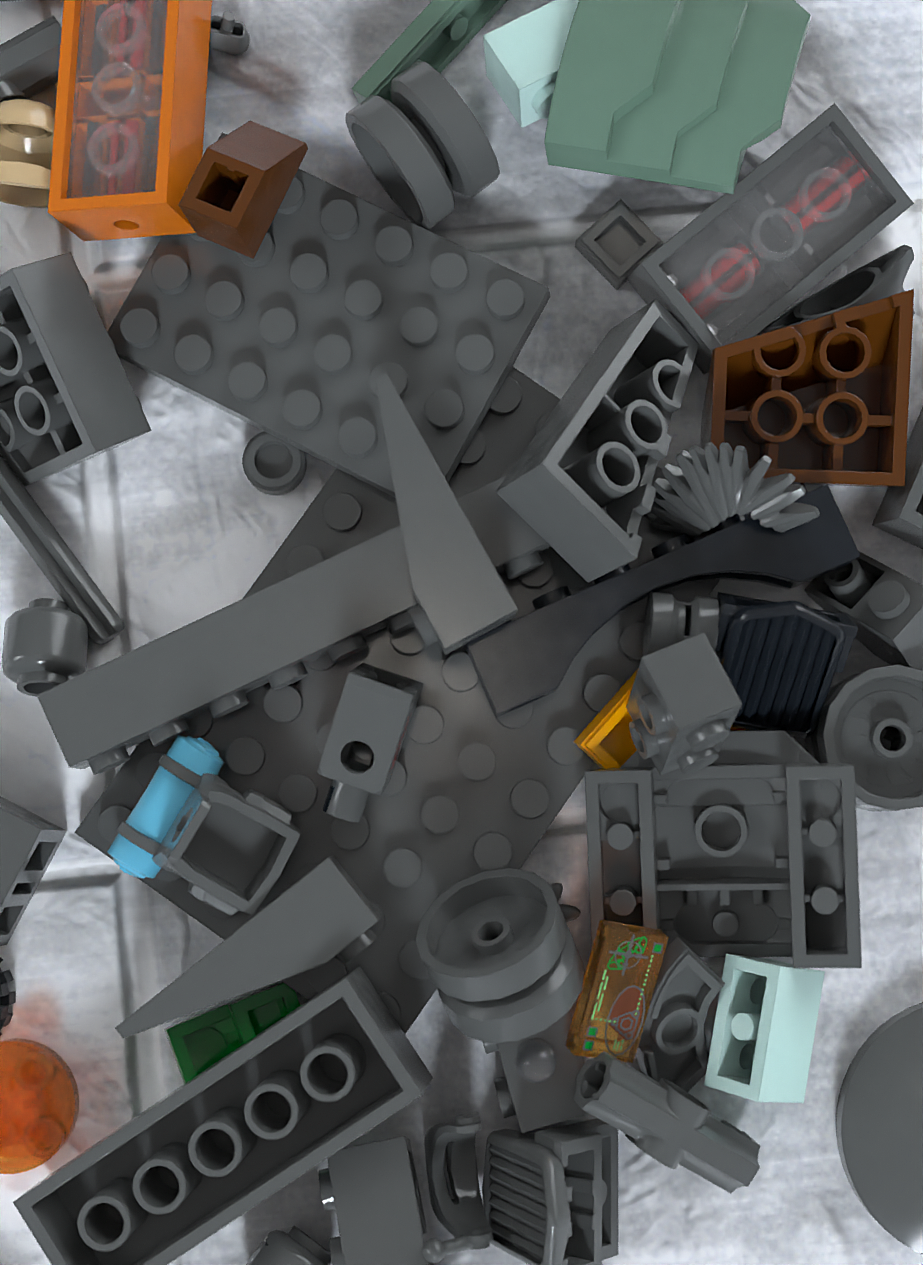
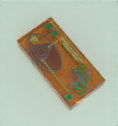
(616, 990)

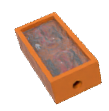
(128, 115)

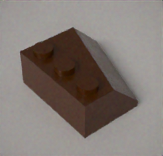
(819, 396)

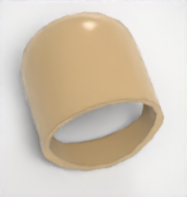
(26, 152)

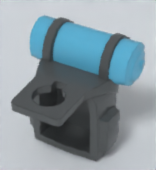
(206, 831)

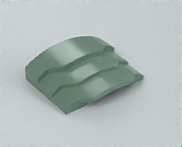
(673, 87)

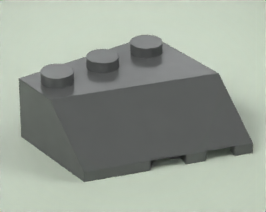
(58, 373)

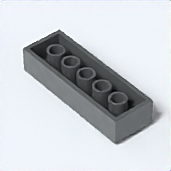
(230, 1134)

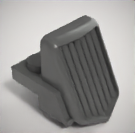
(553, 1193)

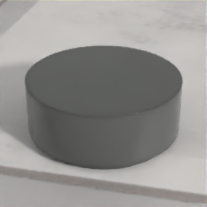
(273, 464)

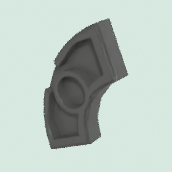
(674, 1026)

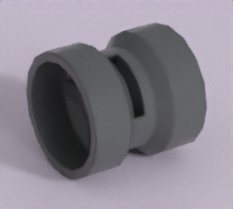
(675, 621)

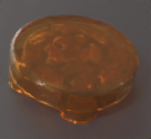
(35, 1104)

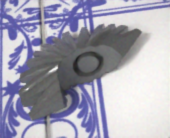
(720, 484)

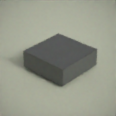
(617, 244)

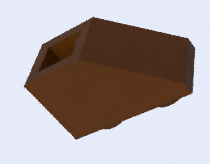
(241, 186)

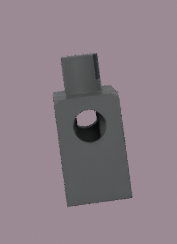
(374, 710)

